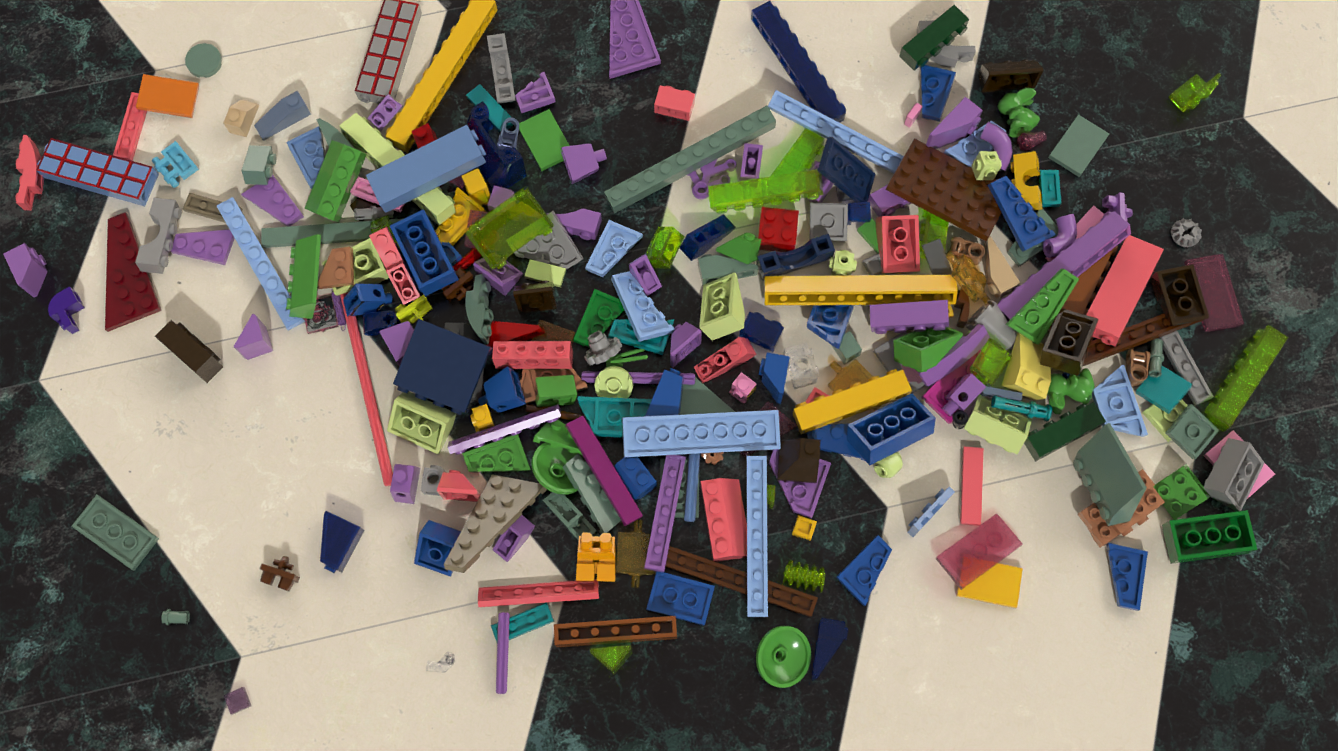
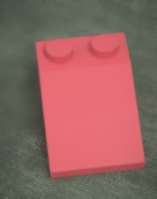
(898, 243)

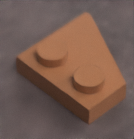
(338, 269)

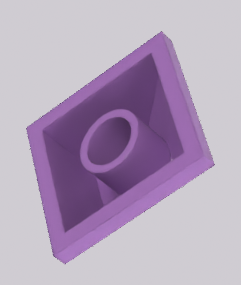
(683, 342)

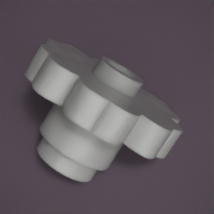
(601, 348)

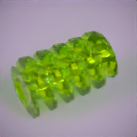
(804, 575)

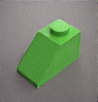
(742, 248)

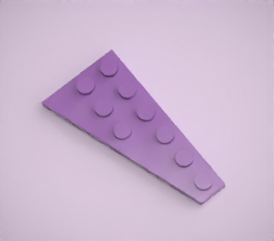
(630, 39)

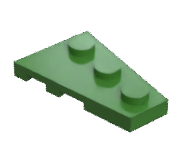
(557, 435)
(498, 456)

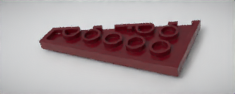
(128, 290)

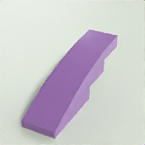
(958, 355)

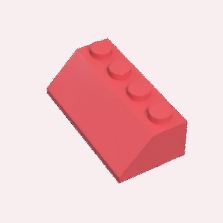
(725, 518)

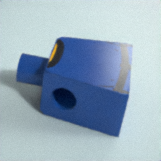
(365, 299)

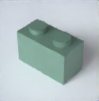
(258, 165)

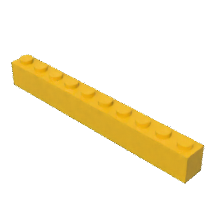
(441, 72)
(858, 289)

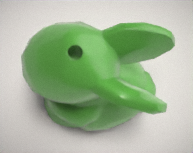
(1020, 118)
(1076, 387)

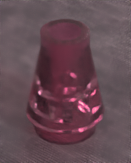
(1031, 139)

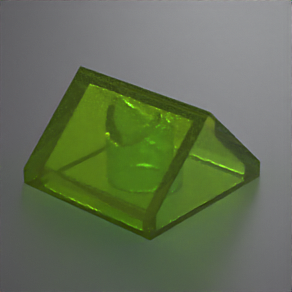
(990, 363)
(612, 657)

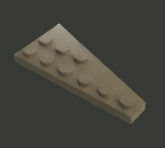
(492, 515)

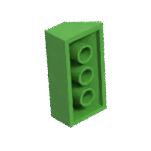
(335, 181)
(304, 277)

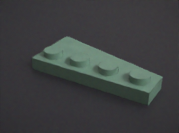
(591, 493)

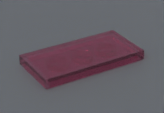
(1217, 293)
(979, 551)

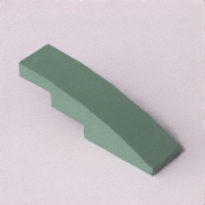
(569, 515)

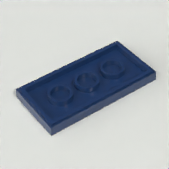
(846, 171)

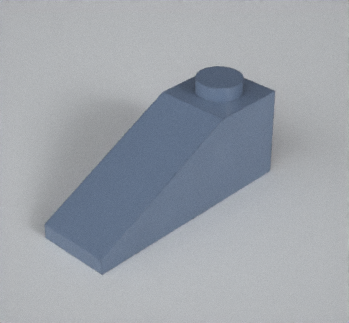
(282, 115)

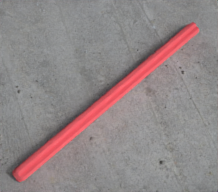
(369, 397)

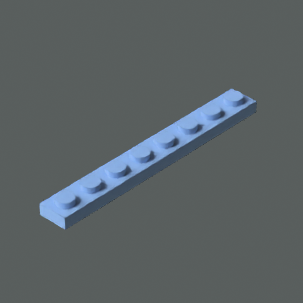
(828, 127)
(258, 260)
(757, 537)

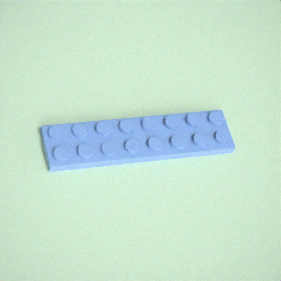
(701, 433)

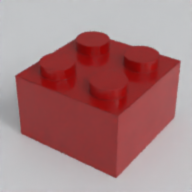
(778, 229)

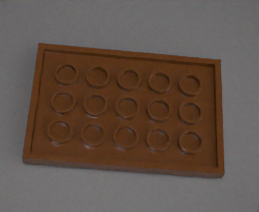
(945, 189)

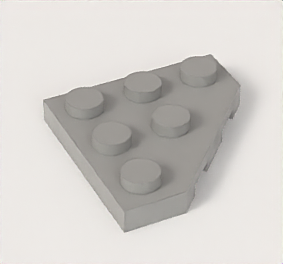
(552, 249)

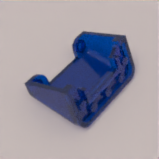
(501, 167)

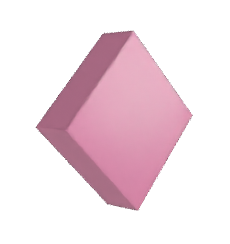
(912, 115)

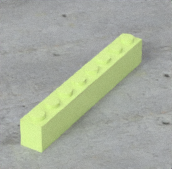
(382, 152)

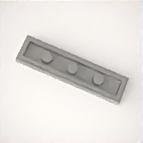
(1186, 367)

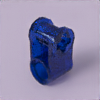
(377, 321)

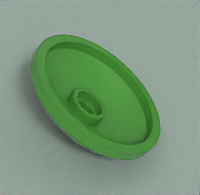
(549, 460)
(792, 657)

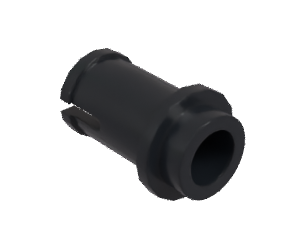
(961, 423)

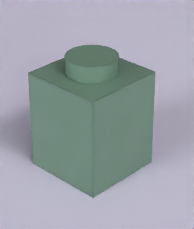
(848, 349)

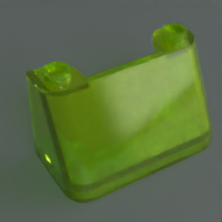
(509, 227)

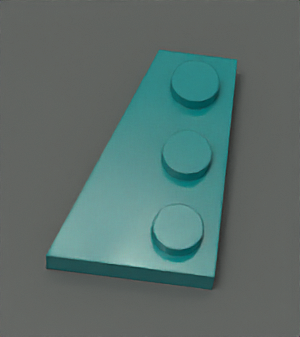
(624, 332)

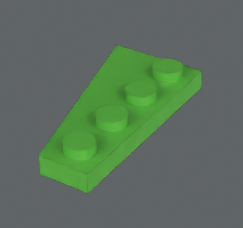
(1041, 310)

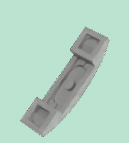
(501, 68)

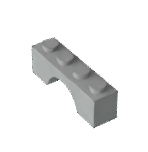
(154, 255)

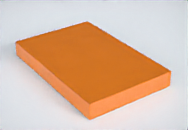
(167, 96)

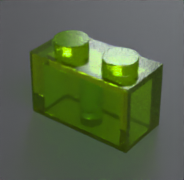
(664, 247)

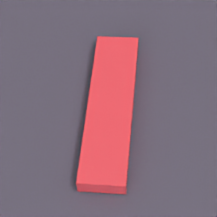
(130, 130)
(971, 486)

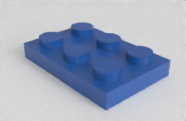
(680, 598)

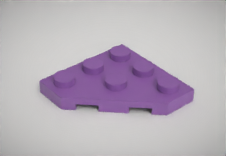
(800, 495)

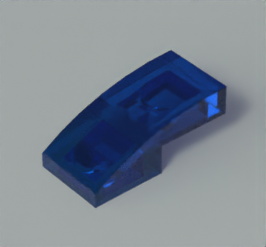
(859, 212)

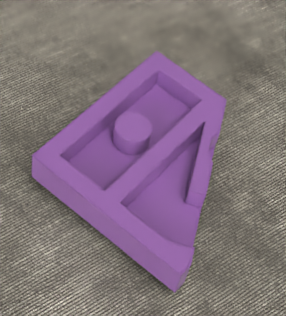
(535, 95)

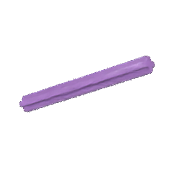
(640, 377)

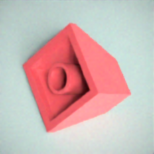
(456, 487)

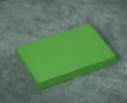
(544, 139)

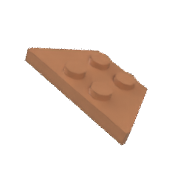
(529, 385)

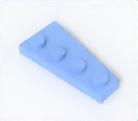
(641, 312)

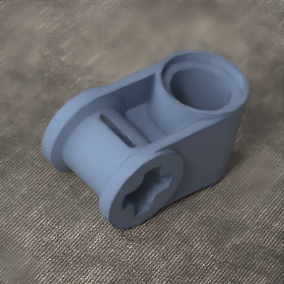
(506, 137)

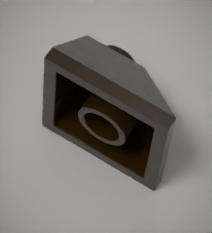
(799, 460)

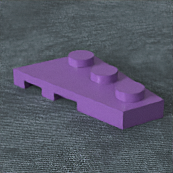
(274, 201)
(206, 245)

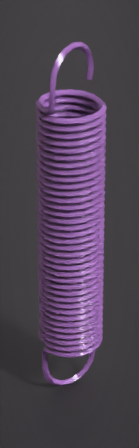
(339, 310)

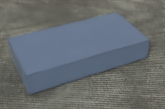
(991, 391)

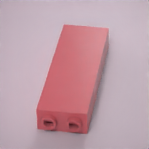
(1123, 288)

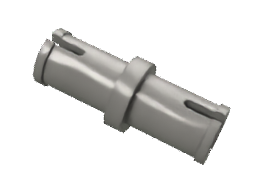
(371, 213)

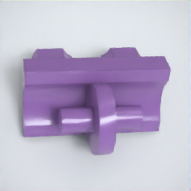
(384, 112)
(1117, 204)

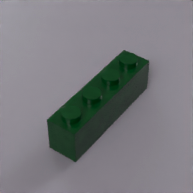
(934, 37)
(1061, 433)

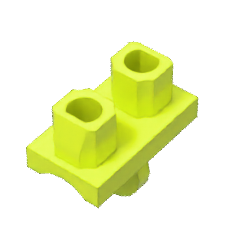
(414, 311)

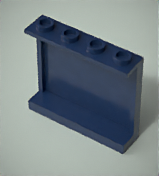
(441, 366)

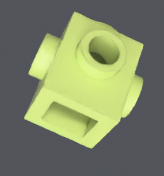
(986, 165)
(842, 263)

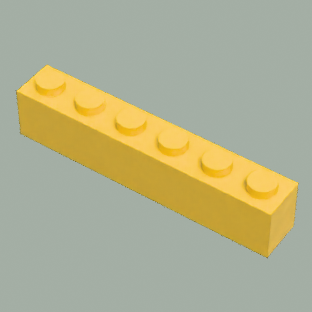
(851, 401)

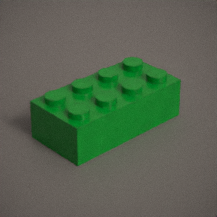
(1209, 537)

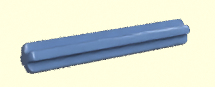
(692, 487)

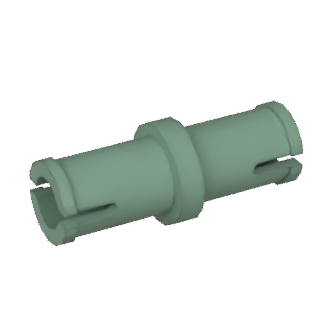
(1156, 358)

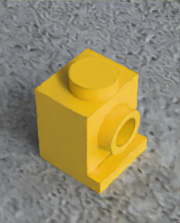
(482, 418)

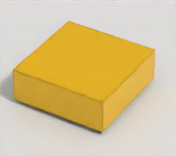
(804, 527)

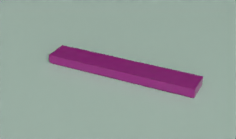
(604, 470)

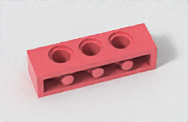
(532, 354)

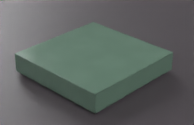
(1192, 431)

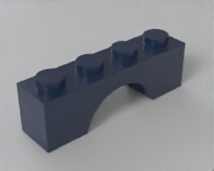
(780, 263)

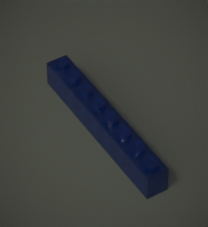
(796, 62)

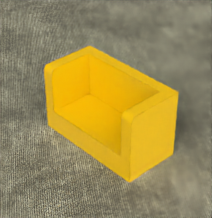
(476, 187)

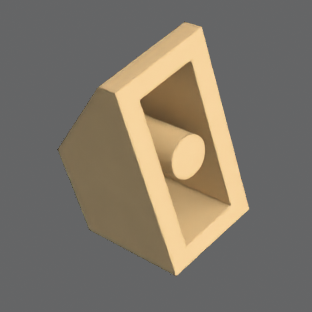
(240, 117)

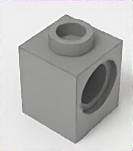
(426, 487)

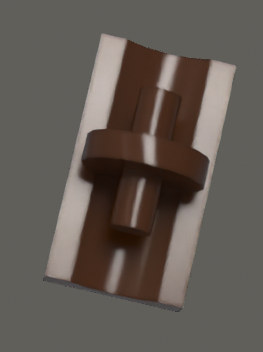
(459, 288)
(287, 578)

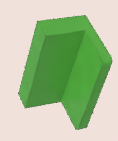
(555, 390)

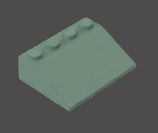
(1110, 476)

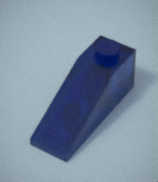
(705, 237)
(829, 638)

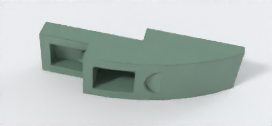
(477, 308)

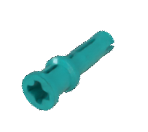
(1032, 409)

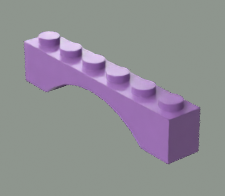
(581, 222)

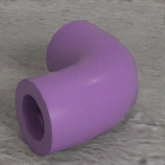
(1000, 141)
(1066, 235)

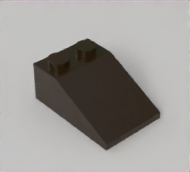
(1179, 295)
(535, 297)
(1068, 341)

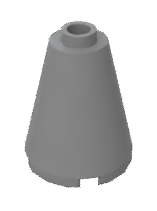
(994, 323)

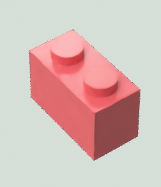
(674, 102)

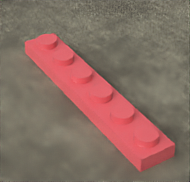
(538, 593)

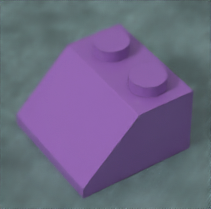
(27, 268)

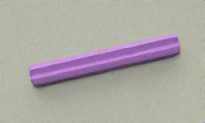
(502, 652)

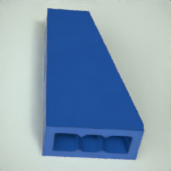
(667, 395)

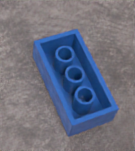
(424, 252)
(890, 429)

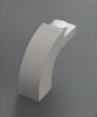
(949, 54)

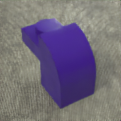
(62, 308)

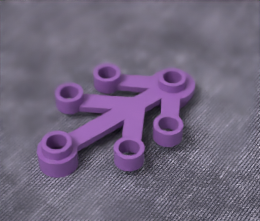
(709, 171)

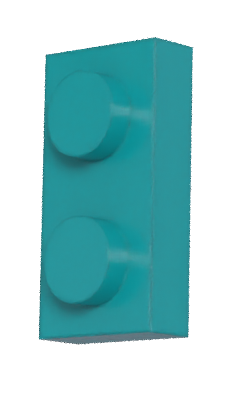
(1050, 188)

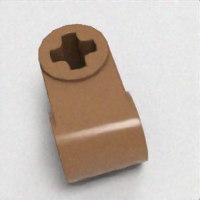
(966, 247)
(1137, 363)

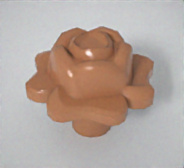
(712, 457)

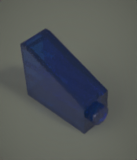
(338, 541)

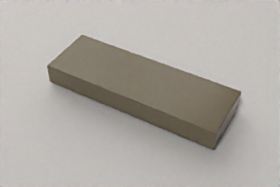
(203, 207)

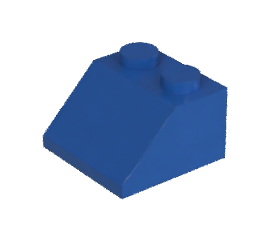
(774, 374)
(635, 477)
(434, 546)

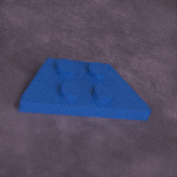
(830, 322)

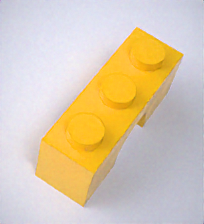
(1024, 167)

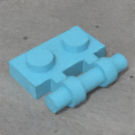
(180, 161)

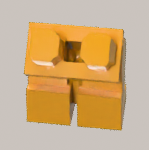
(596, 548)

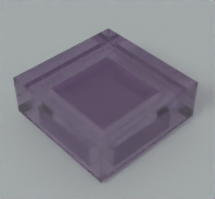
(237, 700)

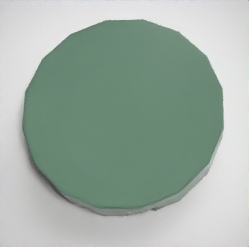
(203, 60)

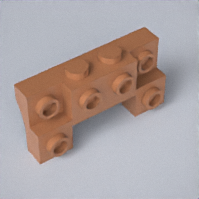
(1103, 533)

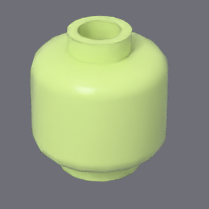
(889, 466)

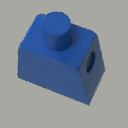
(503, 391)

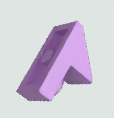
(645, 274)

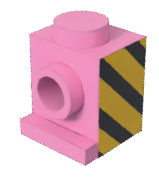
(742, 388)

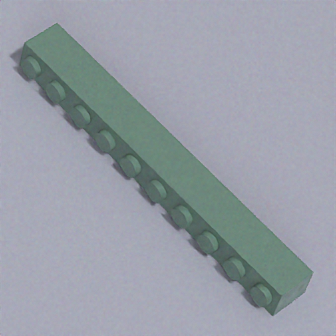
(690, 159)

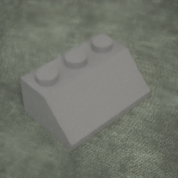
(1234, 474)

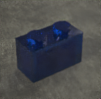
(762, 331)

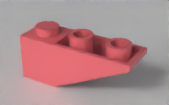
(725, 359)

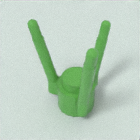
(617, 360)

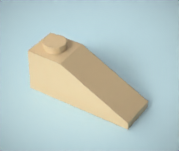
(999, 274)

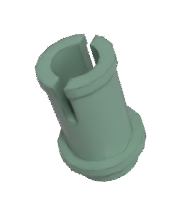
(175, 617)

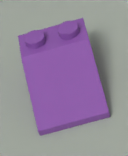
(956, 125)

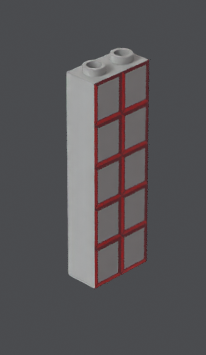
(388, 51)

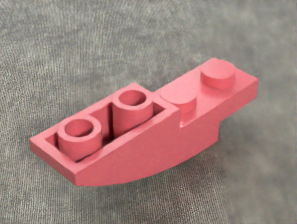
(30, 181)
(395, 265)

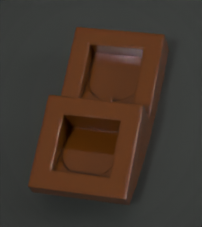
(964, 304)

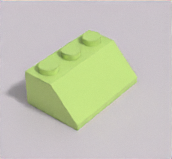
(420, 422)
(997, 425)

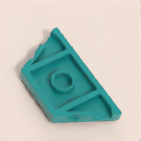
(606, 414)

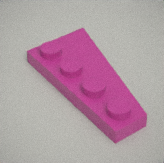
(936, 393)

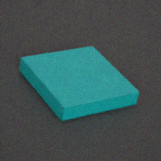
(1164, 390)

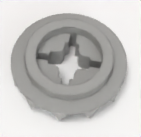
(1186, 240)

